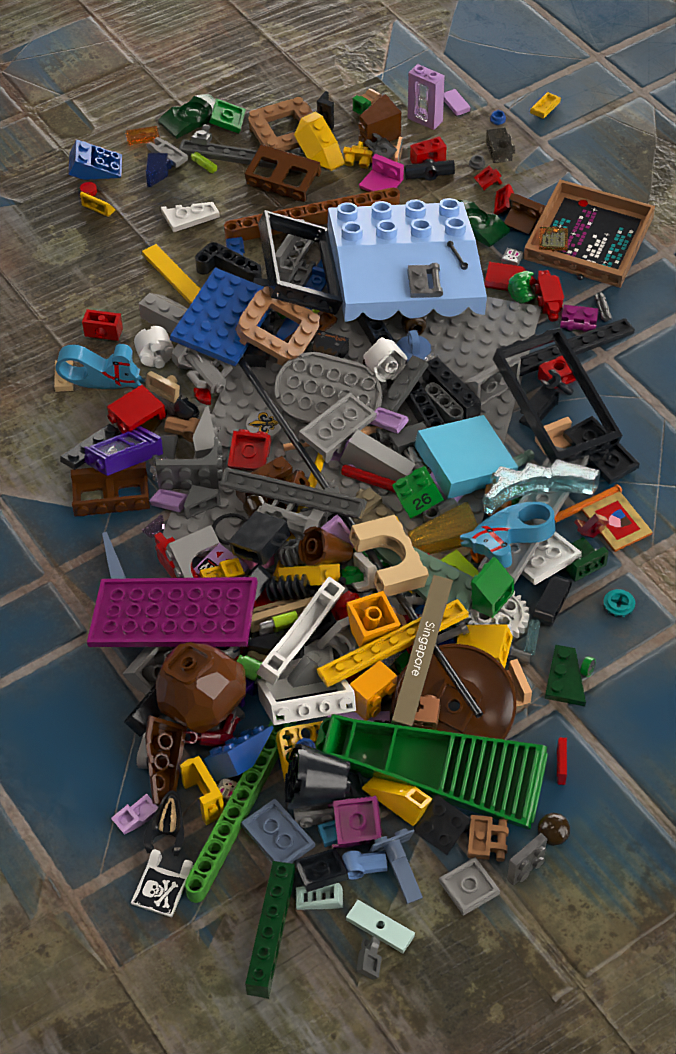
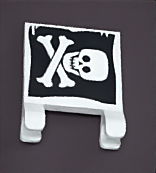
(161, 888)

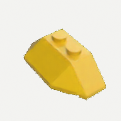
(318, 141)

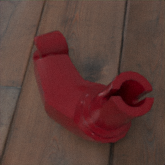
(217, 737)

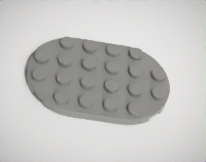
(318, 381)

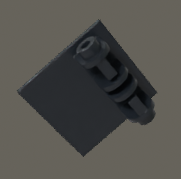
(442, 825)

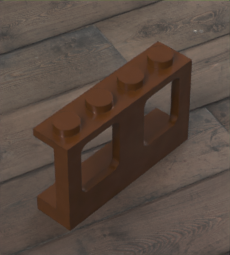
(285, 162)
(93, 480)

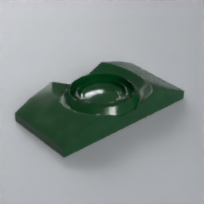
(188, 117)
(485, 227)

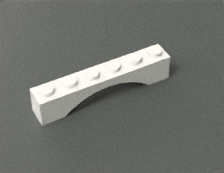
(301, 631)

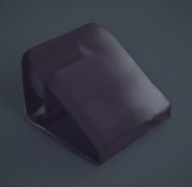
(154, 527)

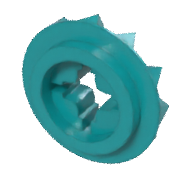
(612, 598)

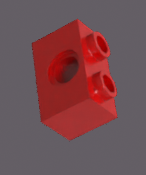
(428, 149)
(102, 324)
(558, 364)

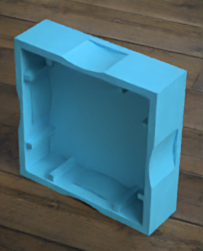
(463, 454)

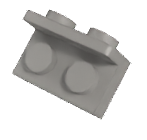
(314, 815)

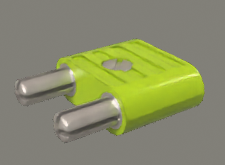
(278, 623)

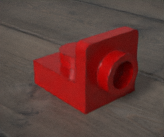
(488, 177)

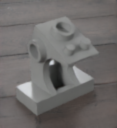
(338, 636)

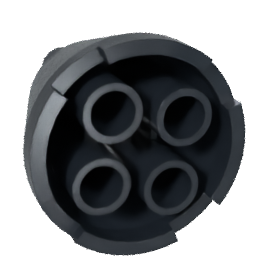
(315, 778)

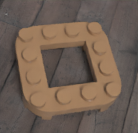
(263, 132)
(250, 332)

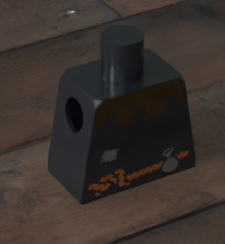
(330, 344)

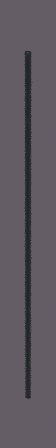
(349, 521)

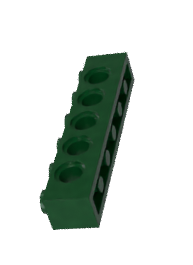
(270, 930)

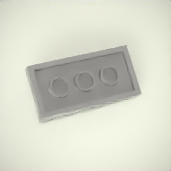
(336, 426)

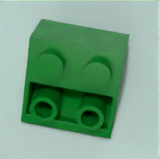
(491, 588)

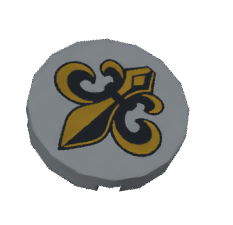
(263, 421)

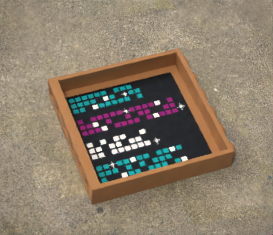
(600, 235)

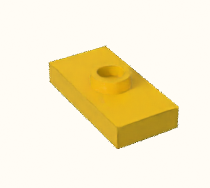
(545, 105)

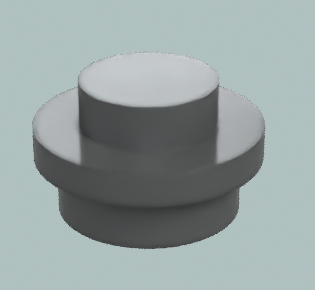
(477, 162)

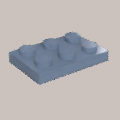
(277, 833)

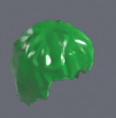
(520, 287)

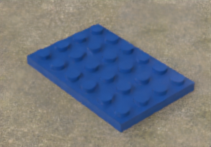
(213, 316)

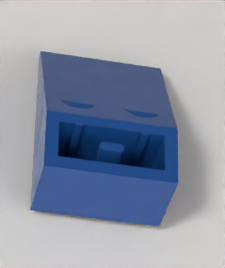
(94, 162)
(238, 753)

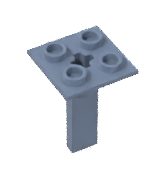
(400, 863)

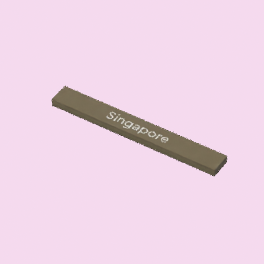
(422, 651)

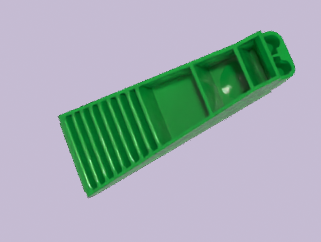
(465, 770)

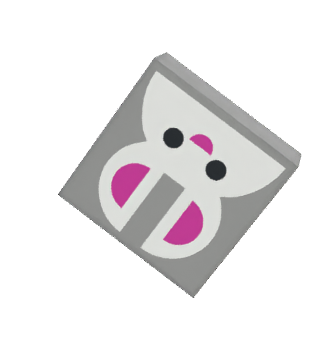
(512, 257)
(227, 787)

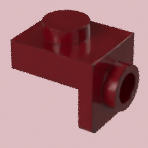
(593, 526)

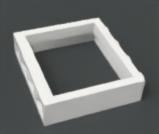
(304, 707)

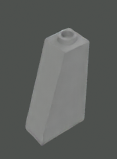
(375, 457)

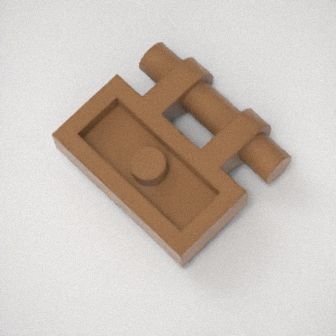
(480, 838)

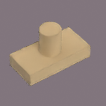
(163, 386)

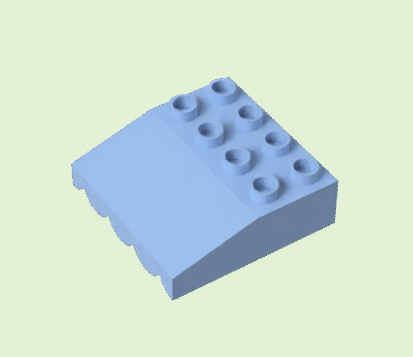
(380, 242)

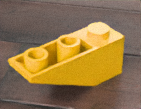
(400, 798)

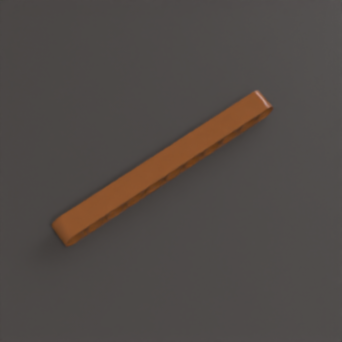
(312, 213)

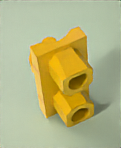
(358, 153)

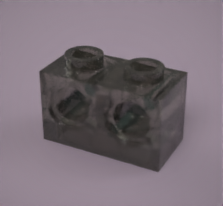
(499, 145)

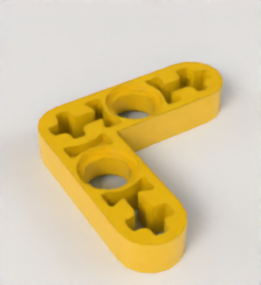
(295, 734)

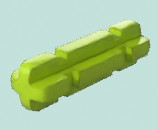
(204, 162)

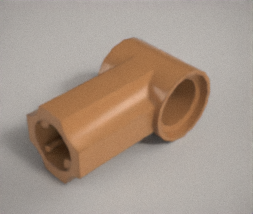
(182, 427)

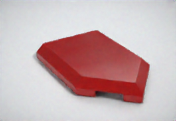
(499, 275)

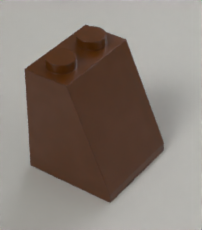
(380, 118)

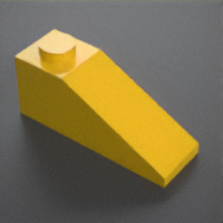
(316, 574)

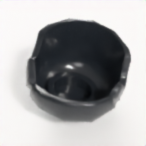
(185, 409)

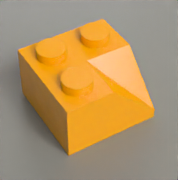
(371, 618)
(371, 688)

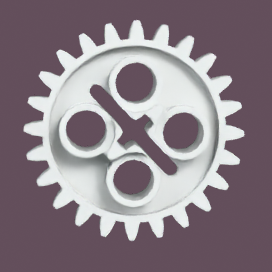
(513, 613)

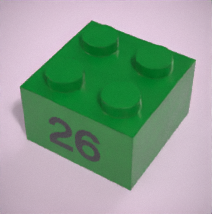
(417, 492)

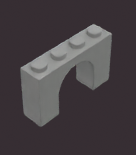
(186, 548)

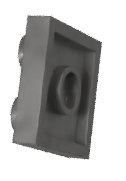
(526, 859)

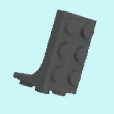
(189, 472)

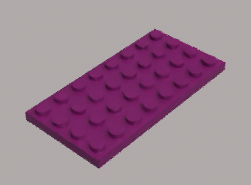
(173, 612)

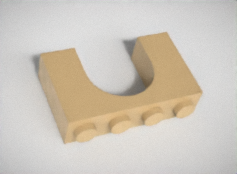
(389, 534)

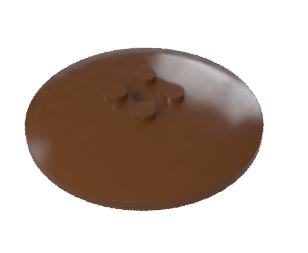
(485, 681)

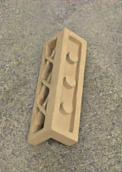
(266, 612)

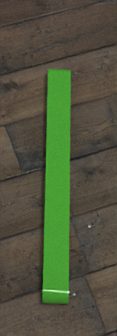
(233, 825)

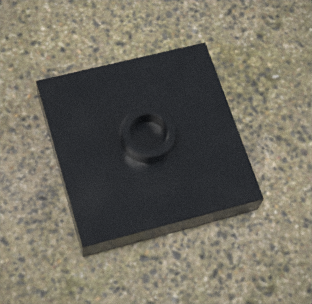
(321, 870)

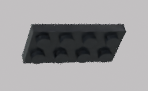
(612, 462)

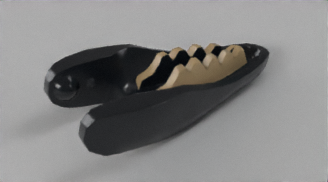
(166, 821)

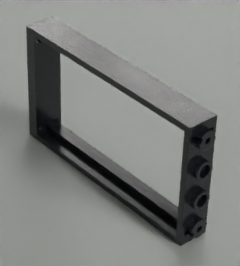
(294, 293)
(576, 452)

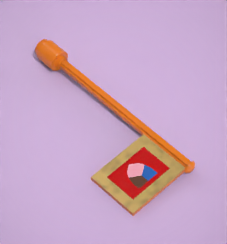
(624, 523)

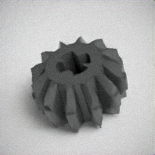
(289, 554)

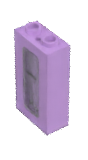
(425, 96)

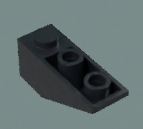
(265, 644)

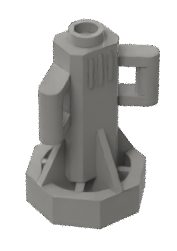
(202, 368)
(296, 521)

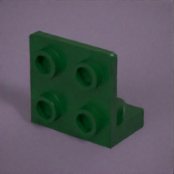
(590, 562)

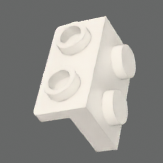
(368, 569)

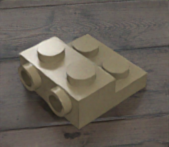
(374, 508)

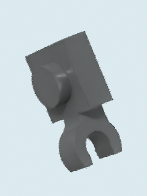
(202, 136)
(368, 960)

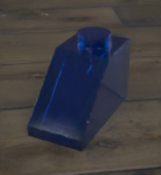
(157, 168)

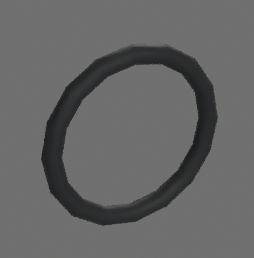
(226, 516)

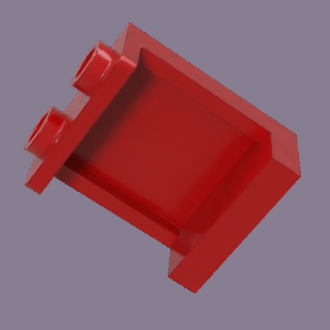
(135, 409)

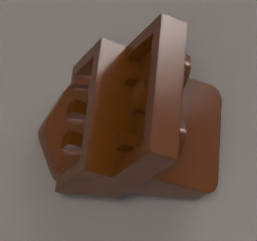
(523, 213)

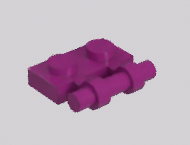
(579, 318)

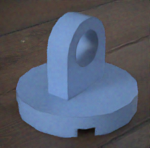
(414, 345)

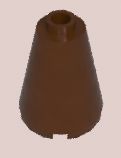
(323, 548)

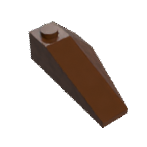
(164, 755)

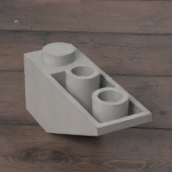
(204, 434)

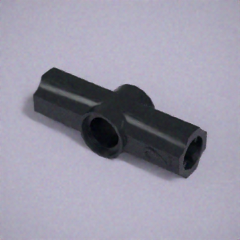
(429, 169)

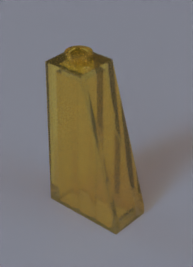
(444, 531)

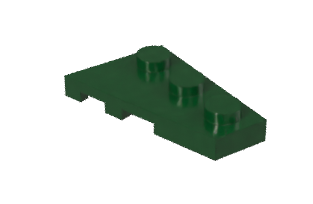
(565, 677)

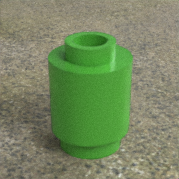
(251, 667)

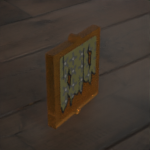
(553, 239)

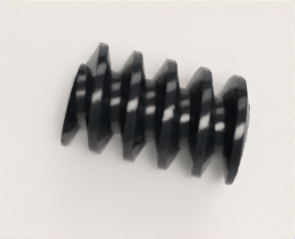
(288, 588)

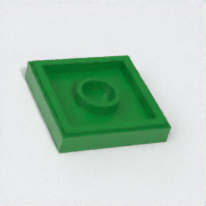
(227, 115)

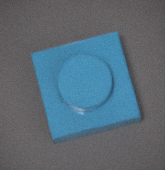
(328, 833)

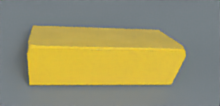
(96, 204)

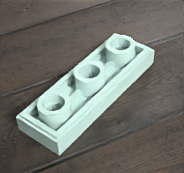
(369, 919)

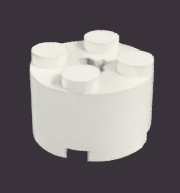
(153, 346)
(385, 359)

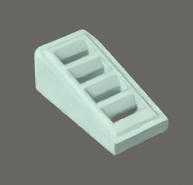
(328, 903)

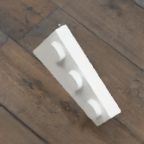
(185, 217)

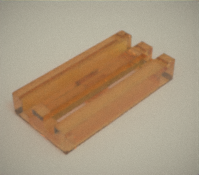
(142, 135)

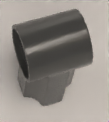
(439, 509)

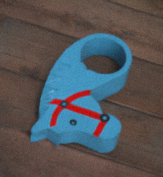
(98, 372)
(508, 527)

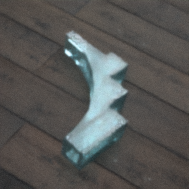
(561, 476)

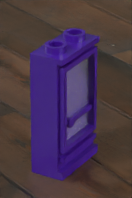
(123, 451)

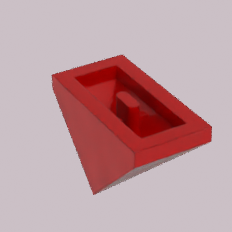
(502, 199)

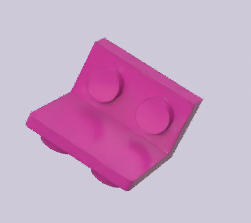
(384, 174)

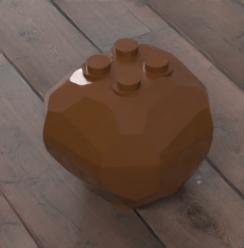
(199, 686)

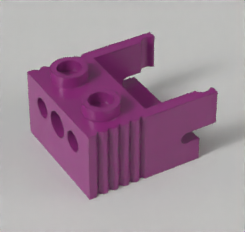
(356, 821)

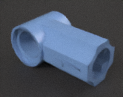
(360, 864)

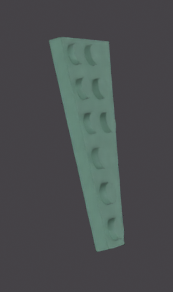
(461, 583)

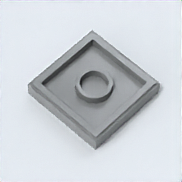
(469, 886)

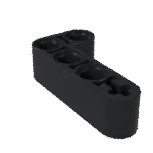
(225, 259)

